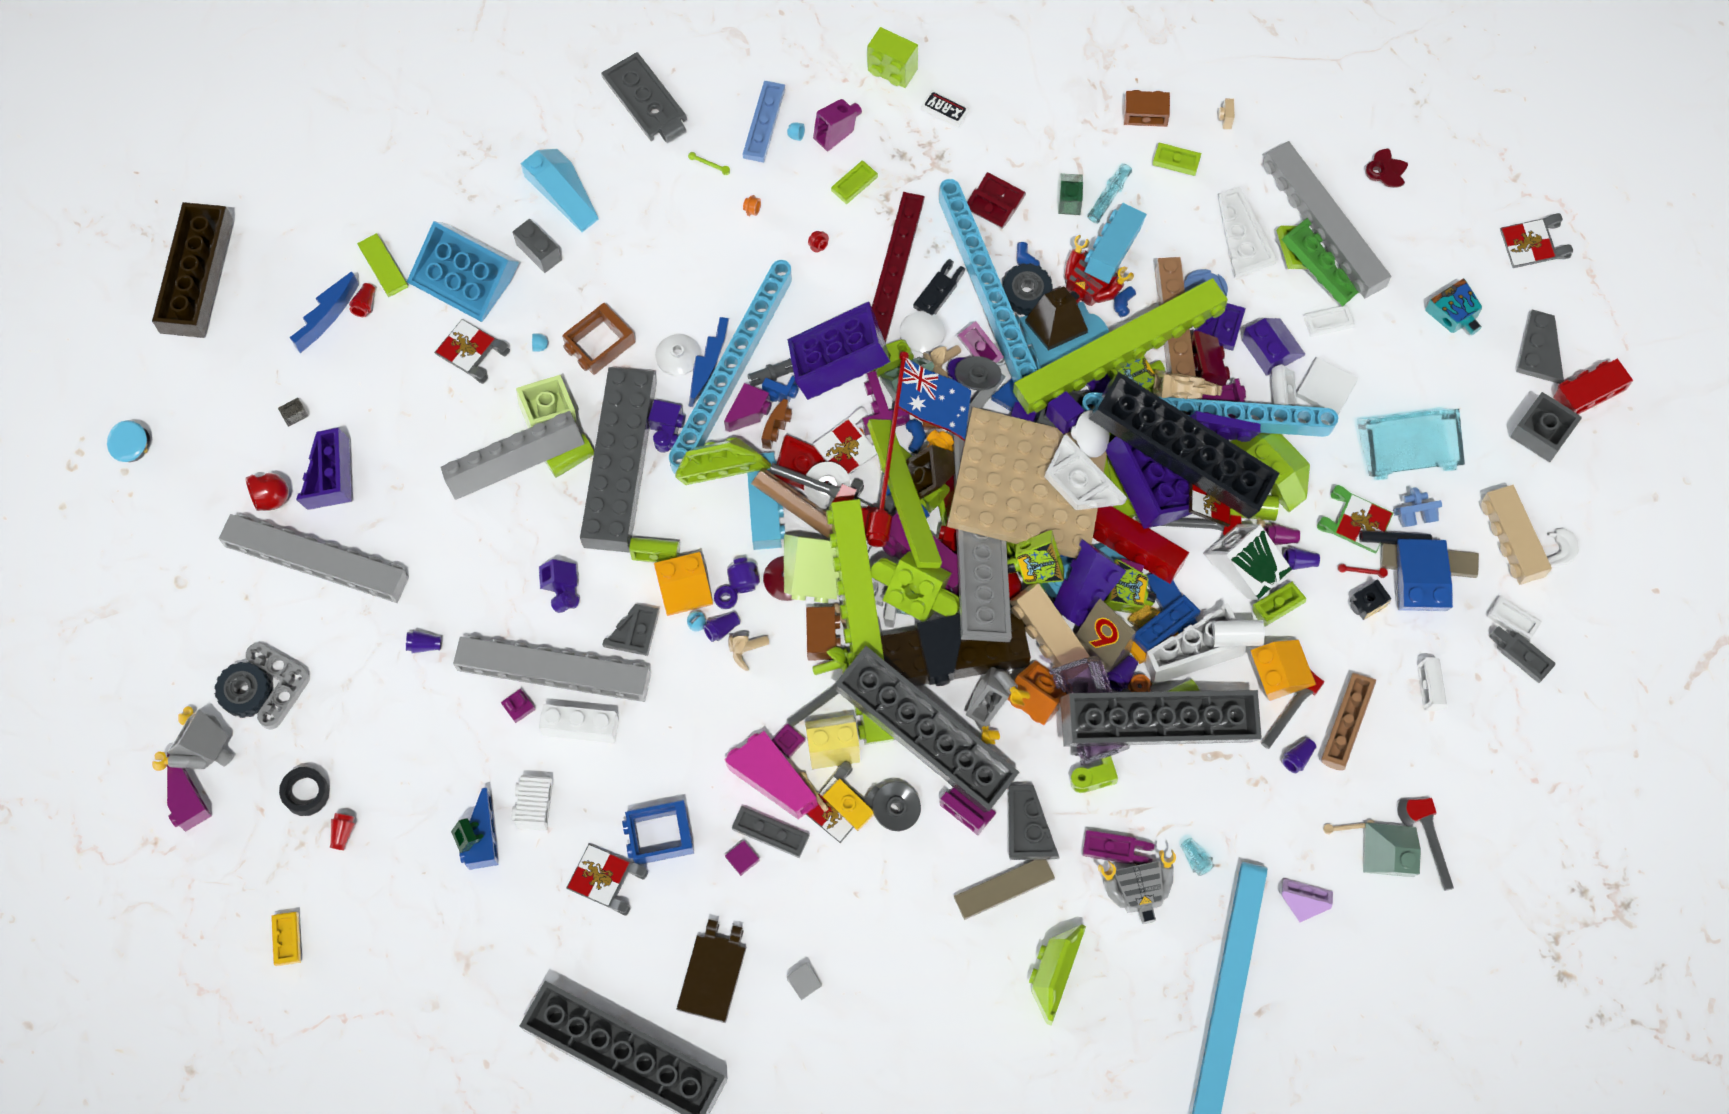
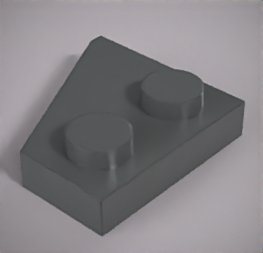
(635, 631)

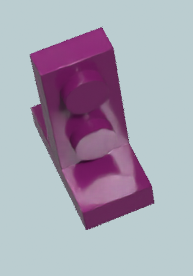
(879, 405)

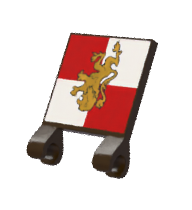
(1207, 506)

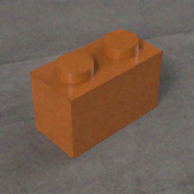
(1147, 108)
(821, 632)

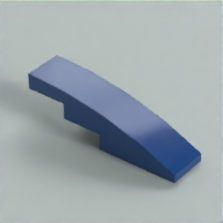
(329, 307)
(706, 365)

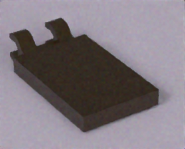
(712, 974)

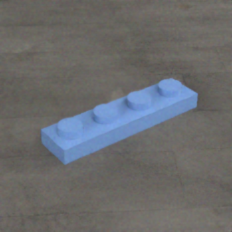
(764, 121)

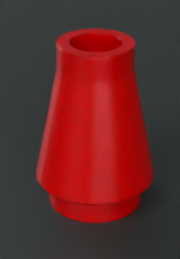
(362, 301)
(340, 830)

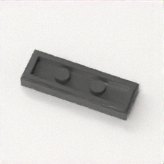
(770, 832)

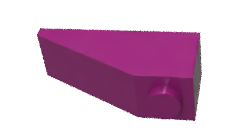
(184, 800)

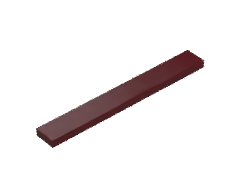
(896, 260)

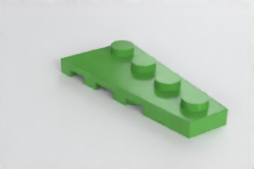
(1320, 263)

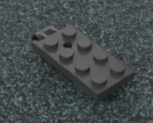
(641, 93)

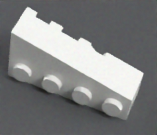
(1191, 649)

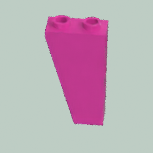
(771, 774)

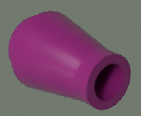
(1281, 534)

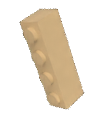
(1516, 535)
(1047, 626)

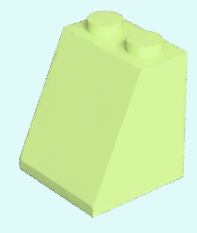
(809, 568)

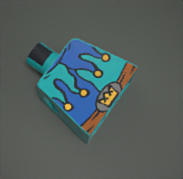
(1456, 308)

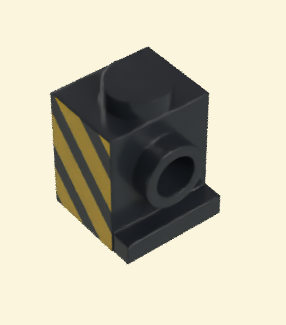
(1366, 608)

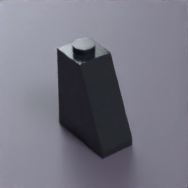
(940, 648)

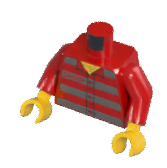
(1087, 287)

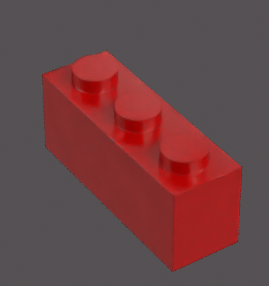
(1594, 386)

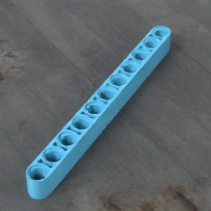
(967, 236)
(734, 356)
(1265, 412)
(1230, 990)

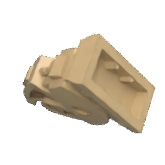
(1183, 386)

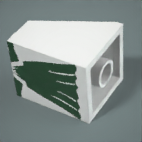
(1249, 560)

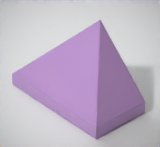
(1305, 899)

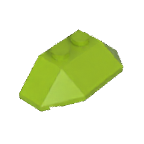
(1283, 457)
(719, 461)
(1054, 970)

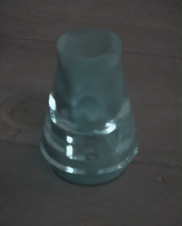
(1197, 857)

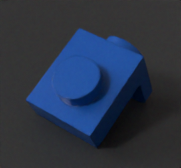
(779, 391)

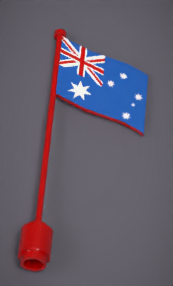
(931, 400)

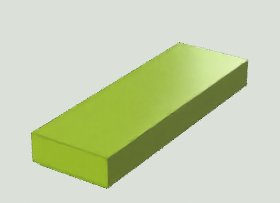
(382, 265)

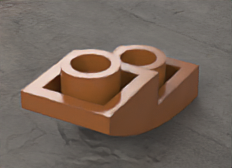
(776, 421)

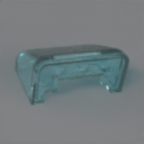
(1412, 441)

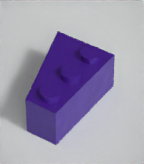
(328, 471)
(1091, 579)

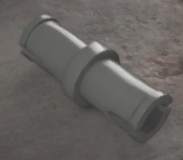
(771, 372)

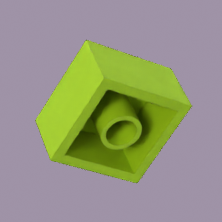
(892, 57)

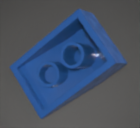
(1424, 575)

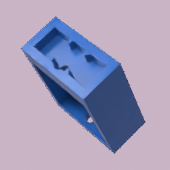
(675, 808)

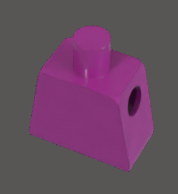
(835, 123)

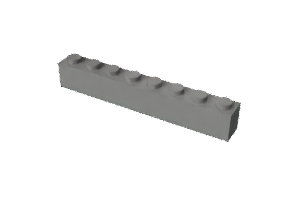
(1327, 219)
(314, 558)
(552, 668)

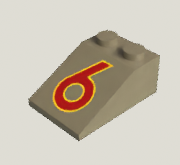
(1106, 636)

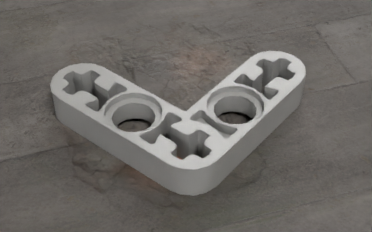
(284, 676)

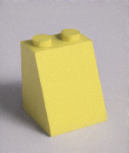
(832, 741)

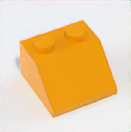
(683, 583)
(1282, 668)

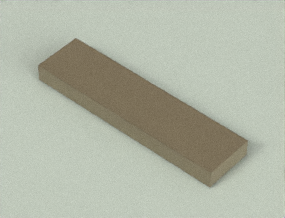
(1461, 563)
(1003, 888)

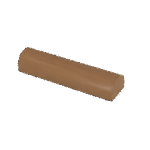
(792, 501)
(1348, 722)

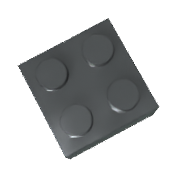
(1546, 427)

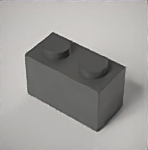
(537, 245)

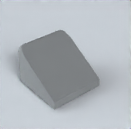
(804, 981)

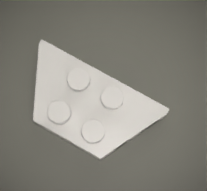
(1080, 479)

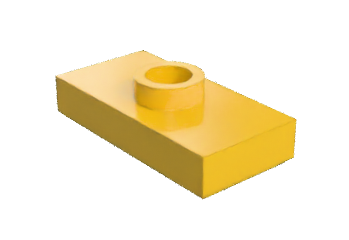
(848, 805)
(286, 938)

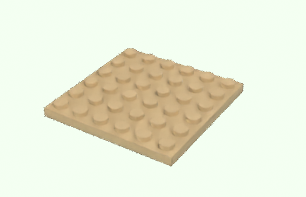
(1004, 485)

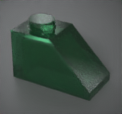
(1070, 194)

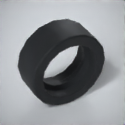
(298, 774)

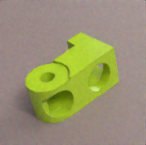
(894, 351)
(1094, 778)

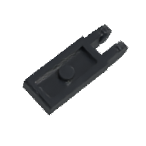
(938, 289)

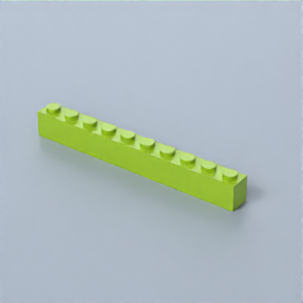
(1120, 346)
(857, 595)

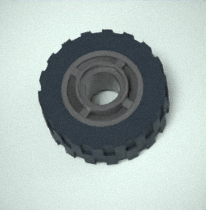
(1026, 276)
(231, 682)

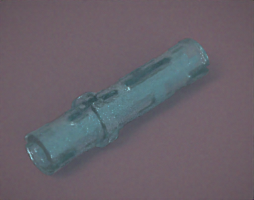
(1114, 185)

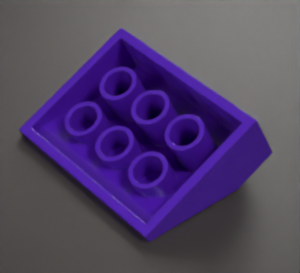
(837, 351)
(1153, 489)

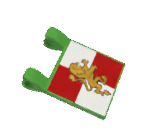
(1356, 516)

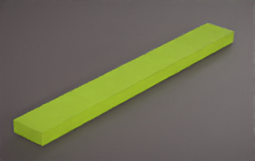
(905, 497)

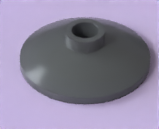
(978, 373)
(904, 798)

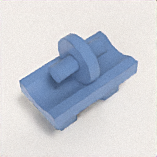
(1429, 510)

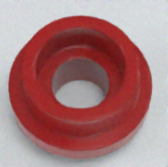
(818, 241)

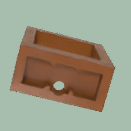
(589, 323)

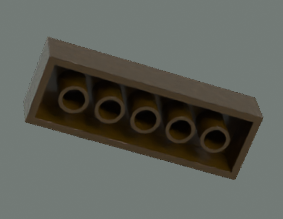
(192, 270)
(975, 656)

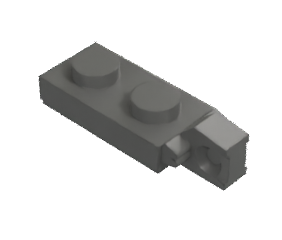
(1523, 653)

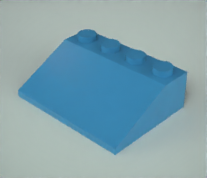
(461, 271)

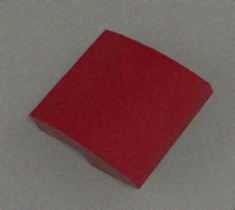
(995, 200)

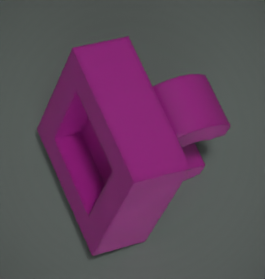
(518, 706)

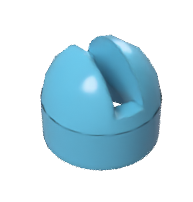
(796, 131)
(539, 342)
(698, 623)

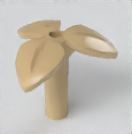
(940, 356)
(740, 644)

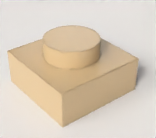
(1226, 113)

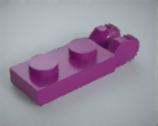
(1115, 848)

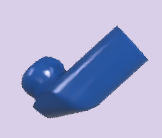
(1023, 256)
(1121, 301)
(918, 433)

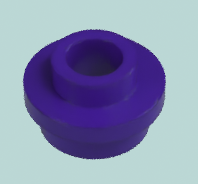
(723, 591)

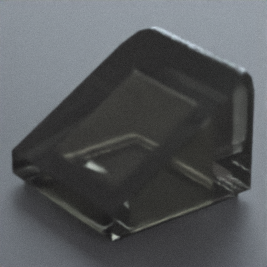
(293, 412)

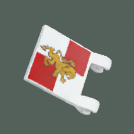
(847, 444)

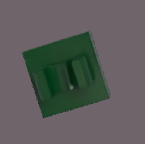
(464, 834)

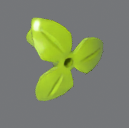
(839, 661)

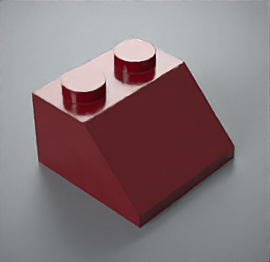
(1209, 358)

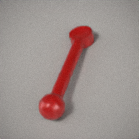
(1382, 573)

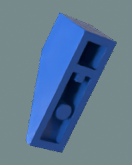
(485, 852)

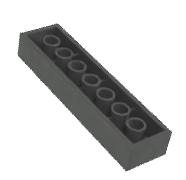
(618, 460)
(1160, 718)
(925, 729)
(622, 1052)

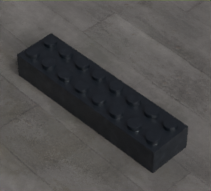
(1184, 445)

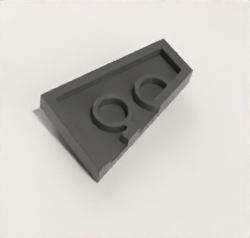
(1028, 828)

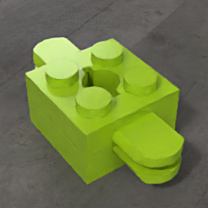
(926, 582)

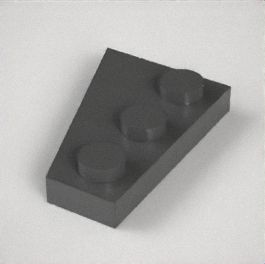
(1540, 349)

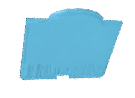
(1043, 357)

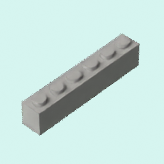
(512, 455)

